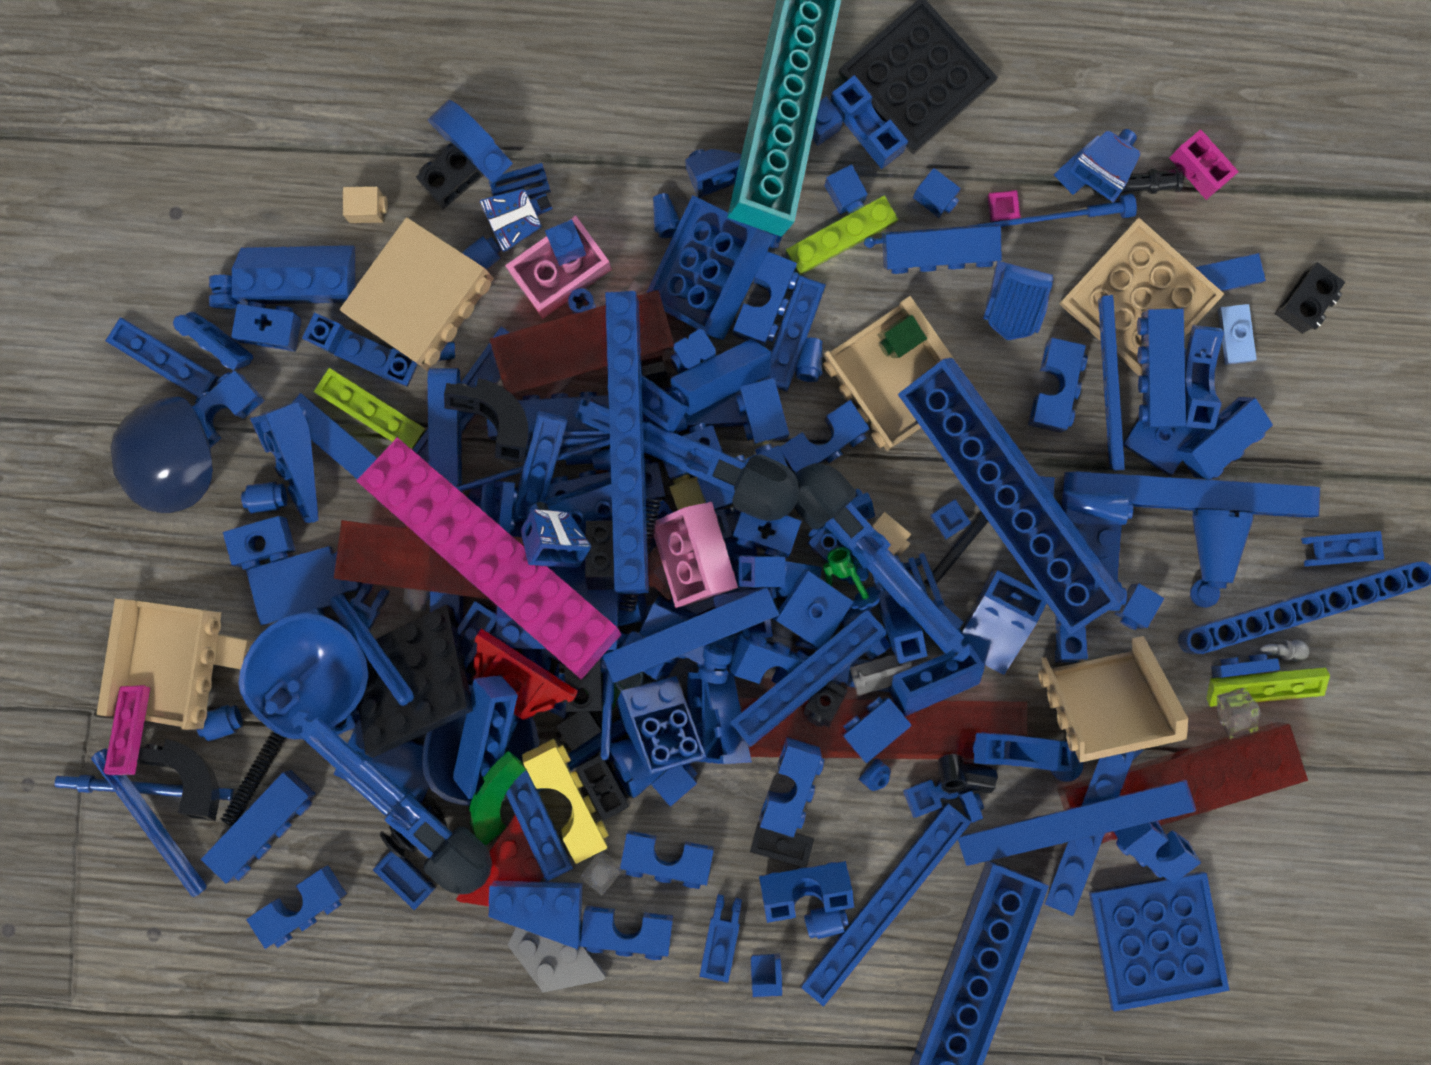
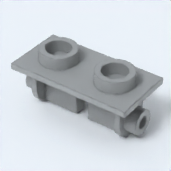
(876, 674)

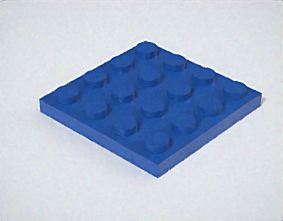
(1158, 941)

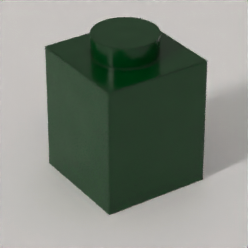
(901, 337)

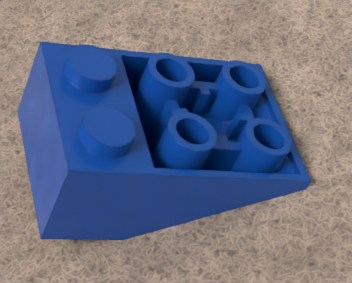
(1002, 620)
(660, 725)

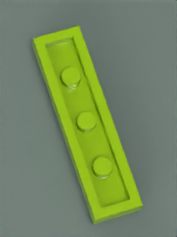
(842, 235)
(368, 409)
(1273, 685)

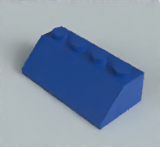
(294, 274)

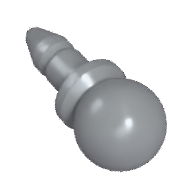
(1288, 650)

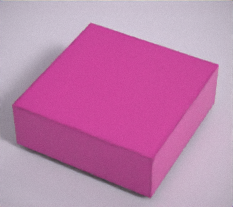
(1003, 206)

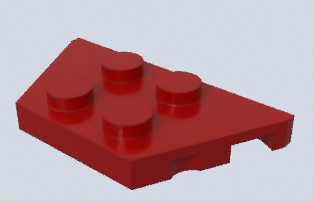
(535, 686)
(510, 860)

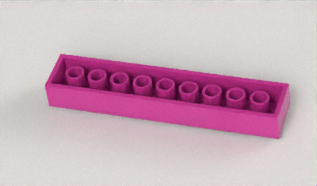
(489, 558)

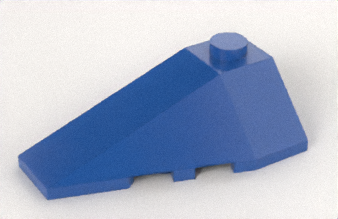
(288, 437)

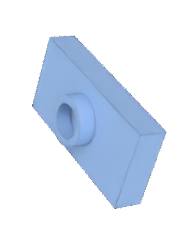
(1238, 334)

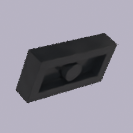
(782, 847)

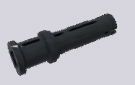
(1154, 181)

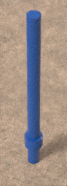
(88, 783)

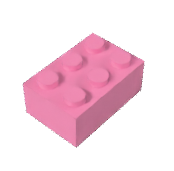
(548, 283)
(694, 554)

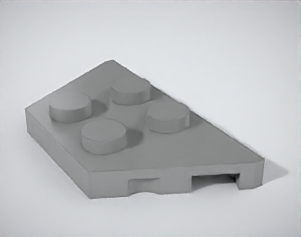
(553, 963)

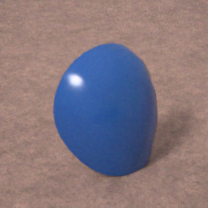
(303, 666)

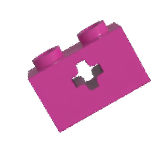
(1203, 164)

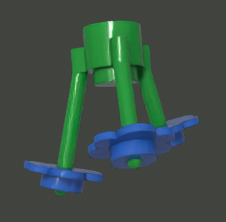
(846, 569)

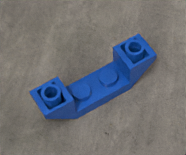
(359, 350)

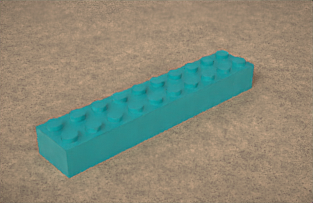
(784, 114)

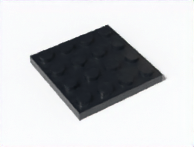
(919, 74)
(432, 666)

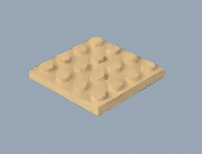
(1141, 276)

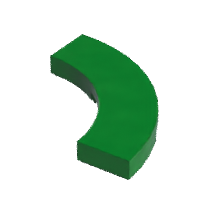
(487, 802)

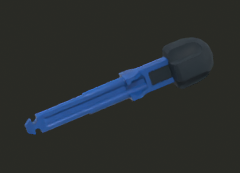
(759, 487)
(826, 501)
(454, 858)

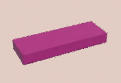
(127, 730)

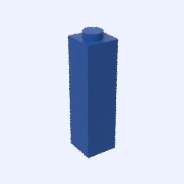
(721, 376)

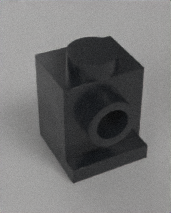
(824, 715)

